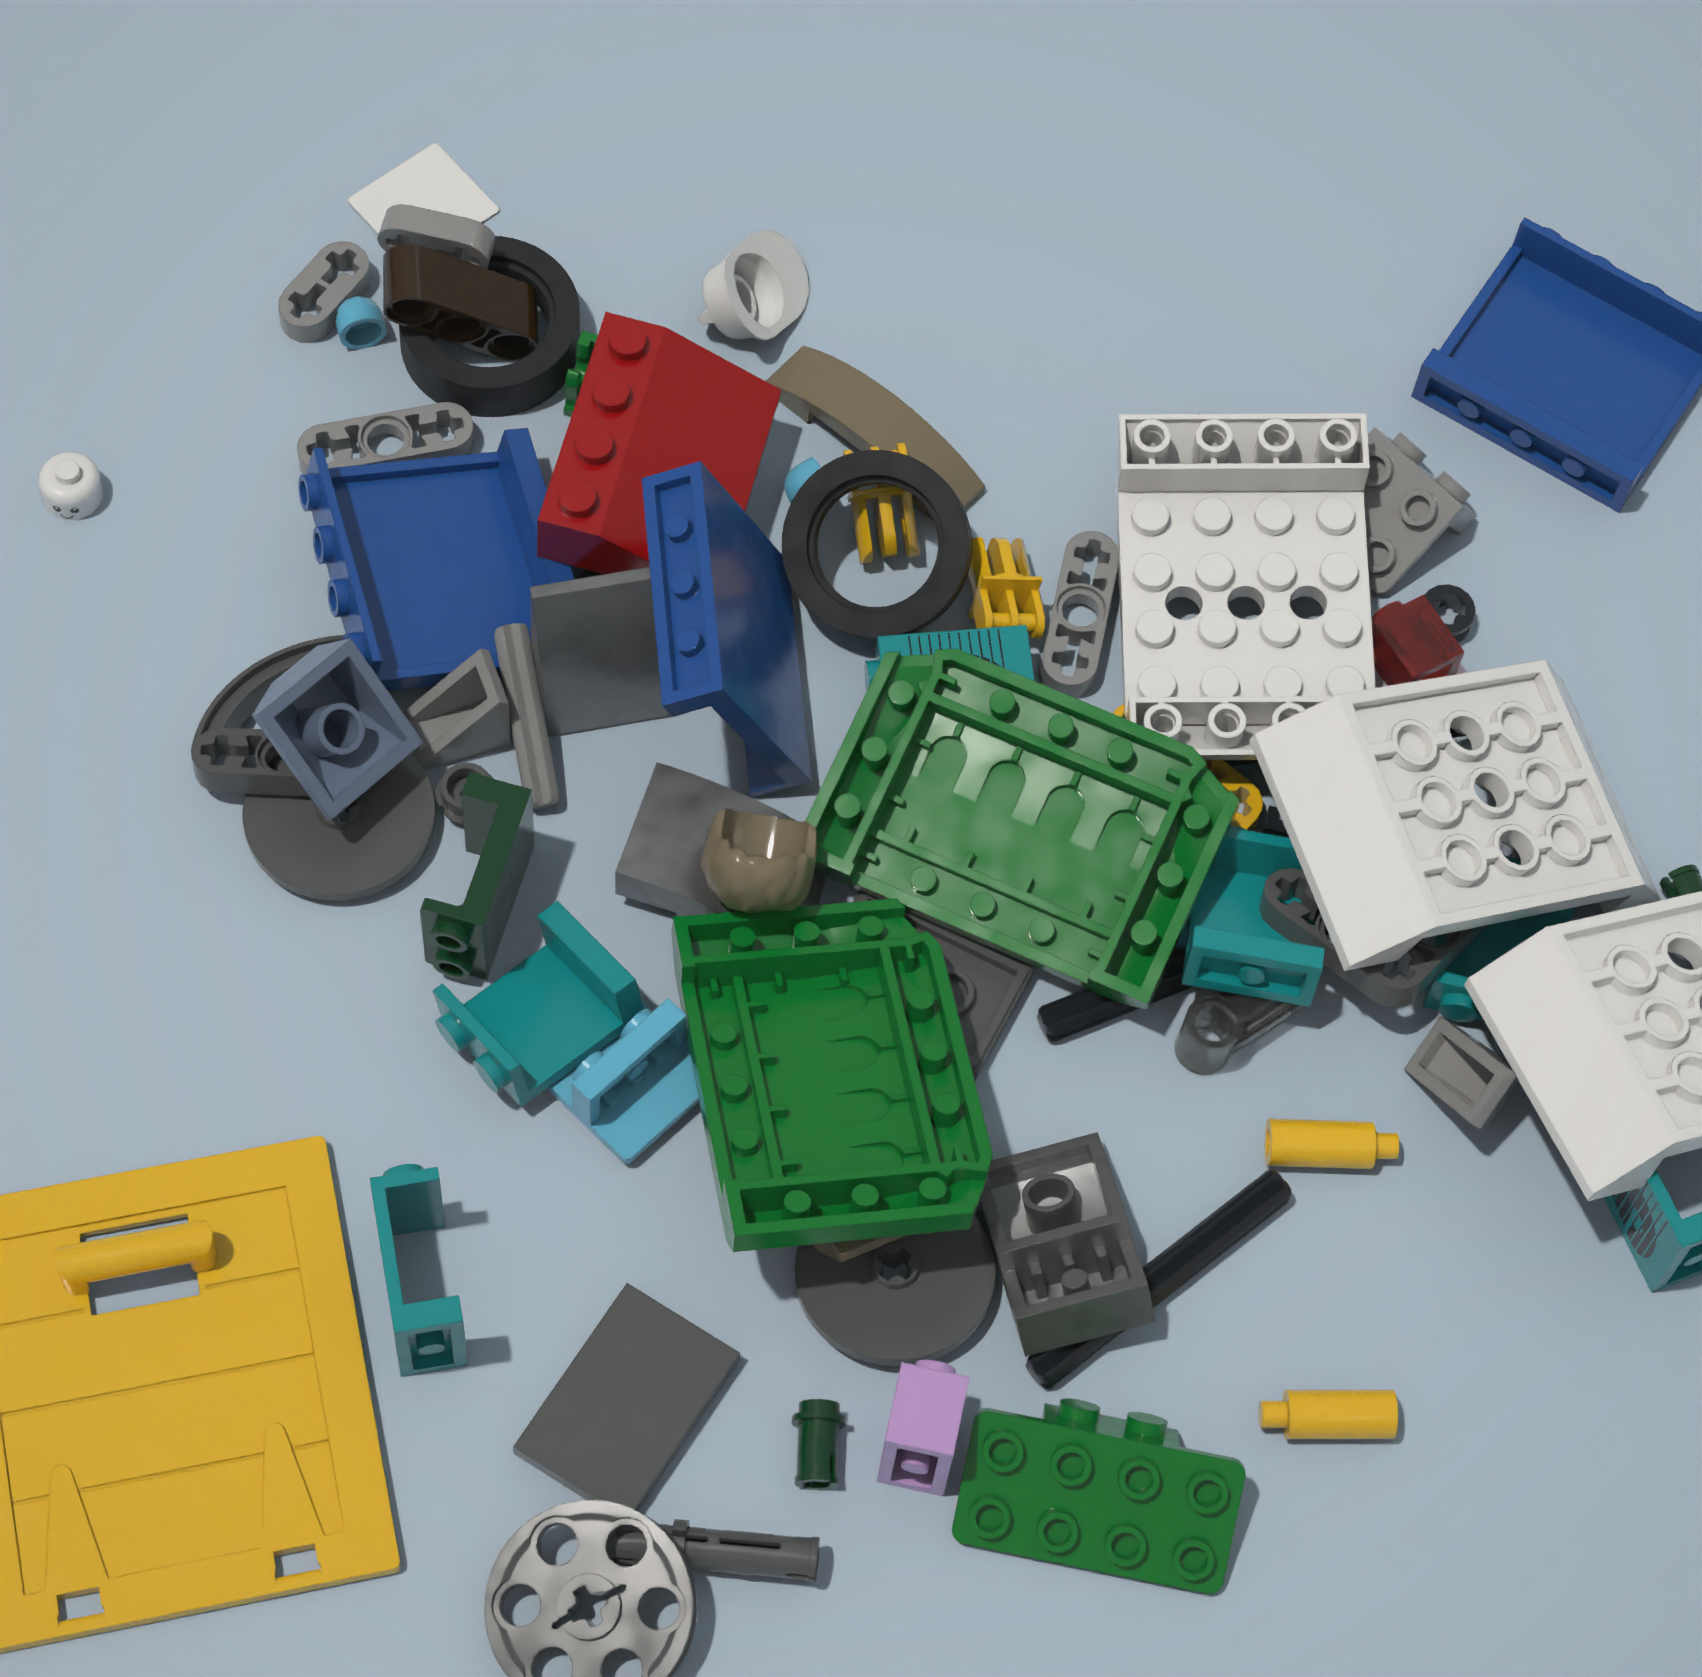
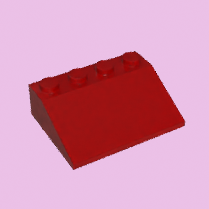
(641, 411)

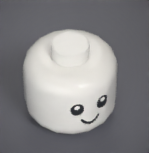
(70, 486)

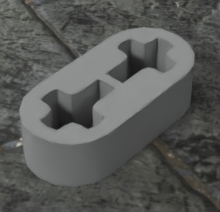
(438, 231)
(317, 286)

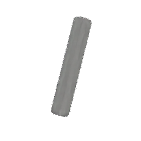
(526, 714)

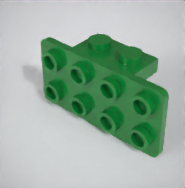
(1099, 1495)

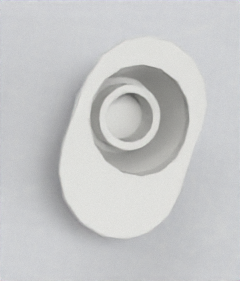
(756, 288)

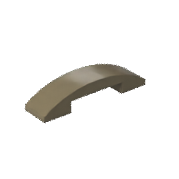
(869, 416)

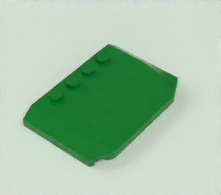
(1022, 820)
(830, 1074)

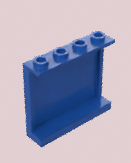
(1569, 365)
(430, 554)
(725, 622)

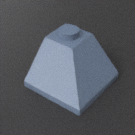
(335, 725)

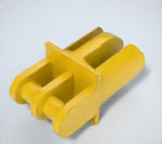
(881, 499)
(1004, 587)

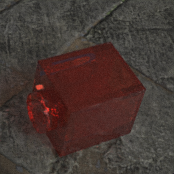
(1413, 643)

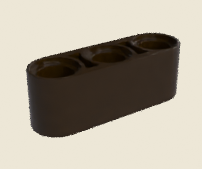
(459, 302)

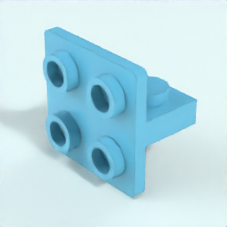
(634, 1083)

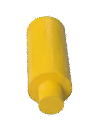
(1327, 1144)
(1332, 1414)

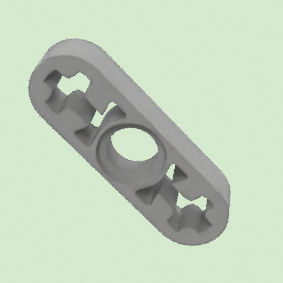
(401, 423)
(1071, 591)

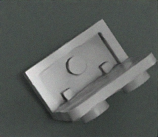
(1405, 508)

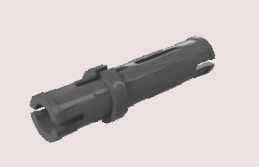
(728, 1551)

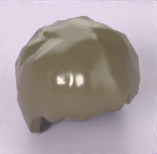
(759, 861)

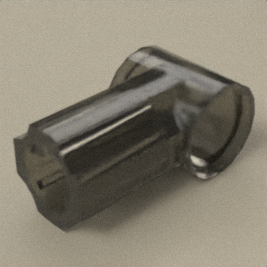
(1234, 1019)

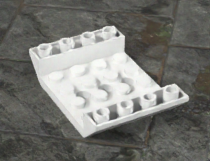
(1228, 514)
(1394, 822)
(1606, 1036)

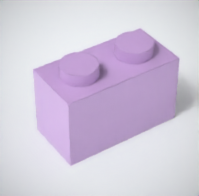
(923, 1427)

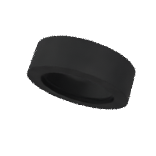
(517, 385)
(817, 498)

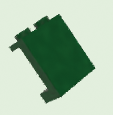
(501, 830)

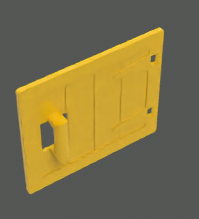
(187, 1433)

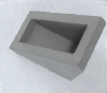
(461, 714)
(1463, 1073)

